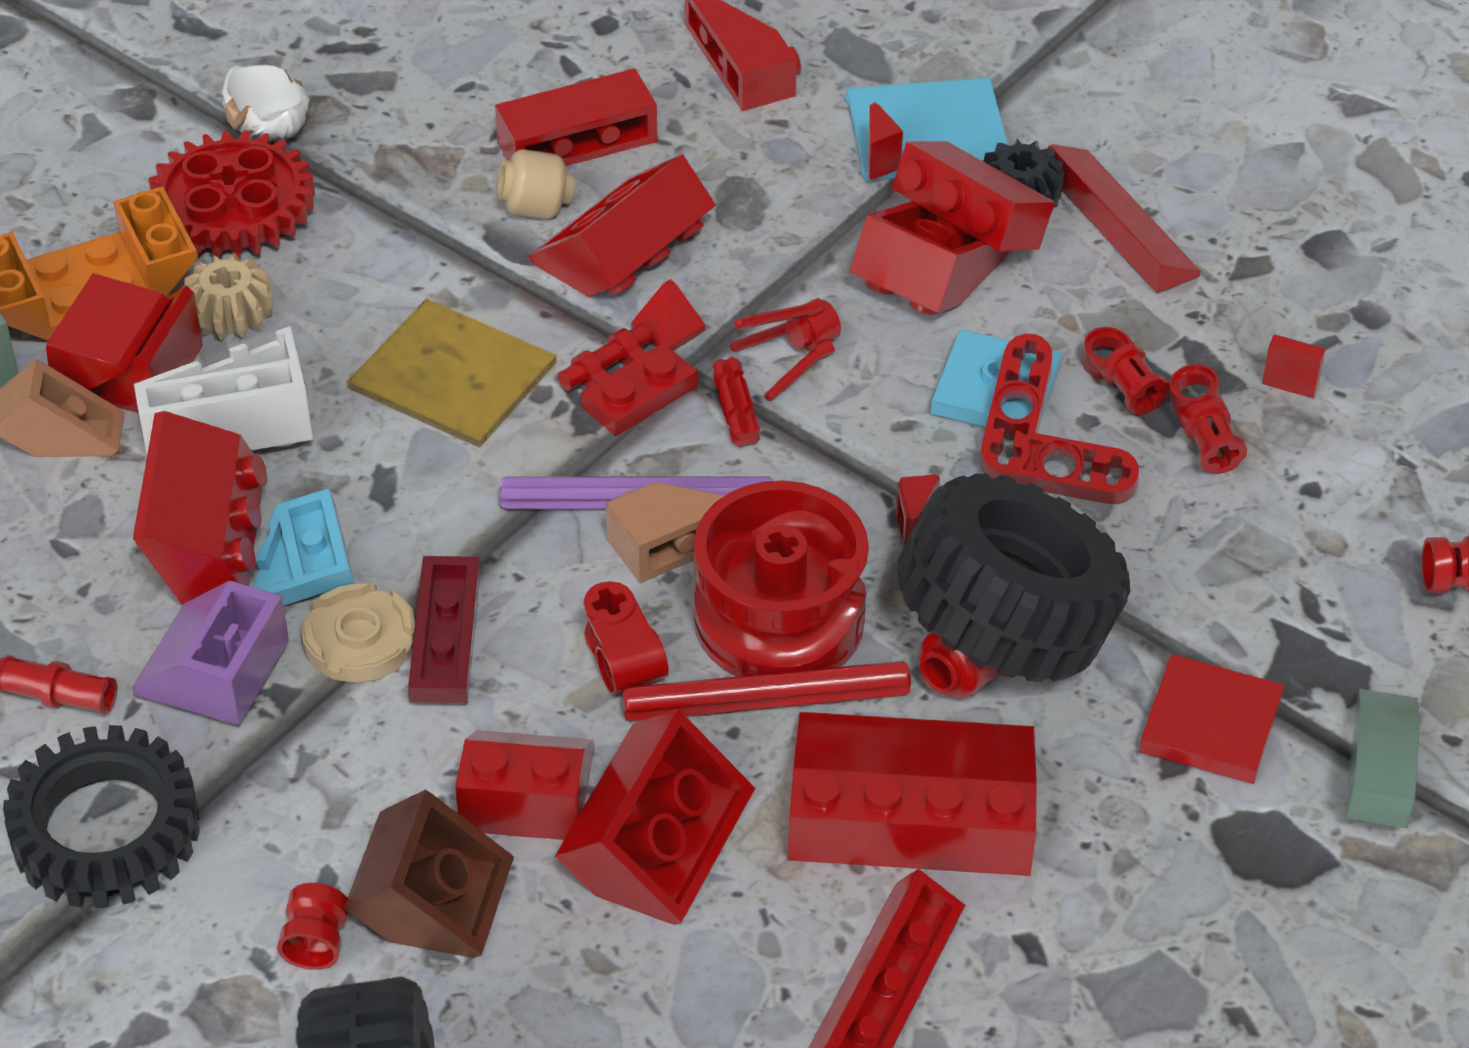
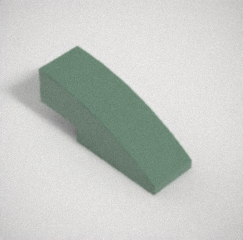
(1384, 758)

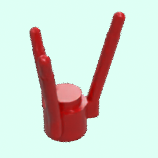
(807, 327)

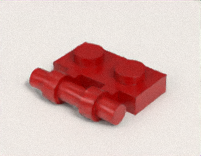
(637, 389)

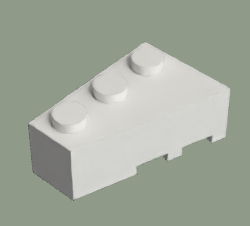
(250, 394)

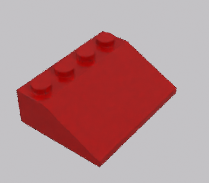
(913, 794)

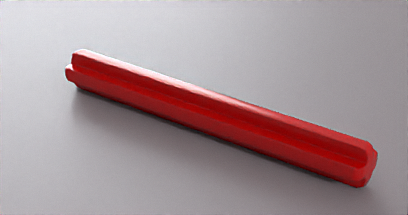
(768, 690)

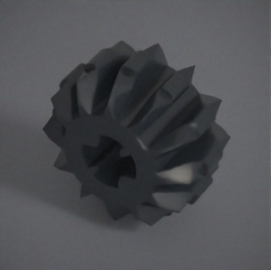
(1030, 166)

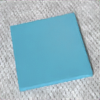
(932, 111)

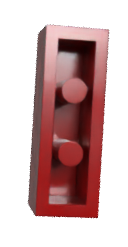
(580, 119)
(973, 195)

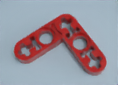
(1034, 449)

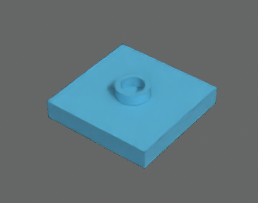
(971, 379)

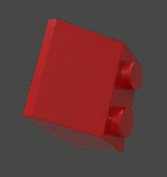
(523, 783)

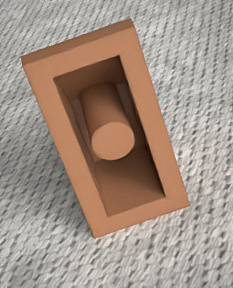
(57, 416)
(656, 527)

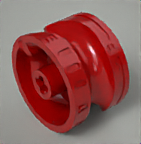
(779, 579)

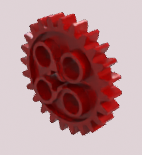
(237, 191)

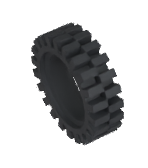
(104, 872)

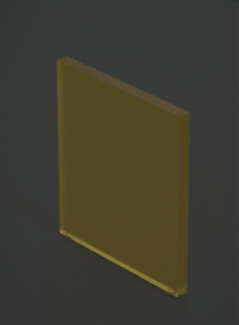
(452, 372)

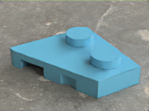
(304, 549)

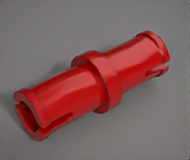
(57, 684)

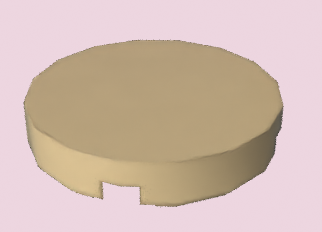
(358, 633)

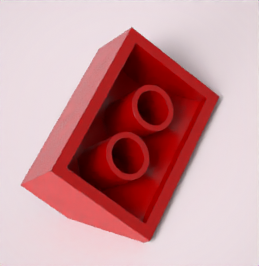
(627, 229)
(199, 505)
(656, 819)

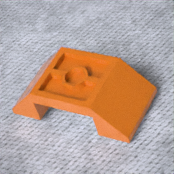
(146, 252)

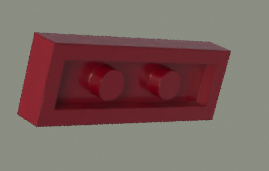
(444, 629)

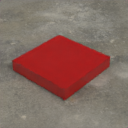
(1211, 718)

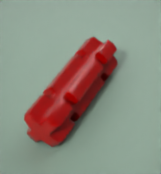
(736, 401)

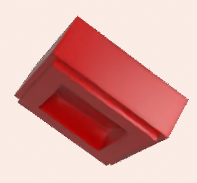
(1293, 366)

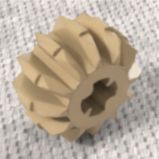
(230, 296)

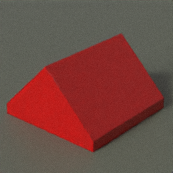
(103, 330)
(170, 344)

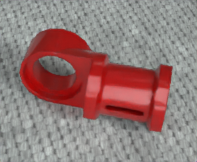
(1125, 369)
(1194, 415)

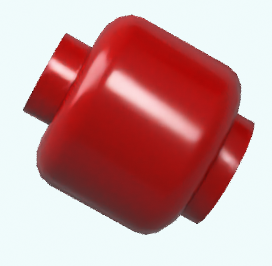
(951, 671)

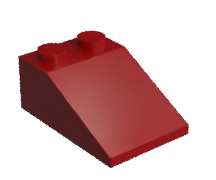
(921, 258)

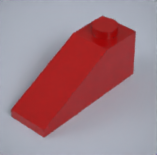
(744, 53)

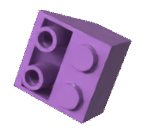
(217, 652)

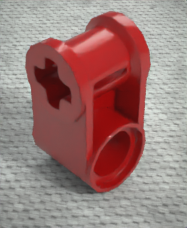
(621, 638)

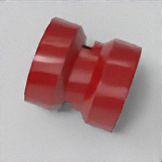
(1445, 564)
(312, 933)

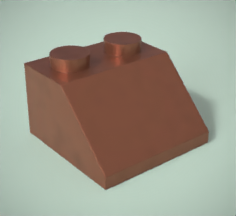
(429, 878)

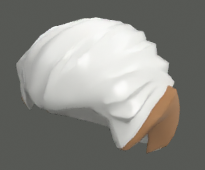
(264, 101)

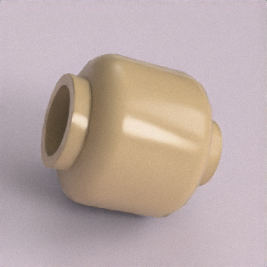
(534, 184)

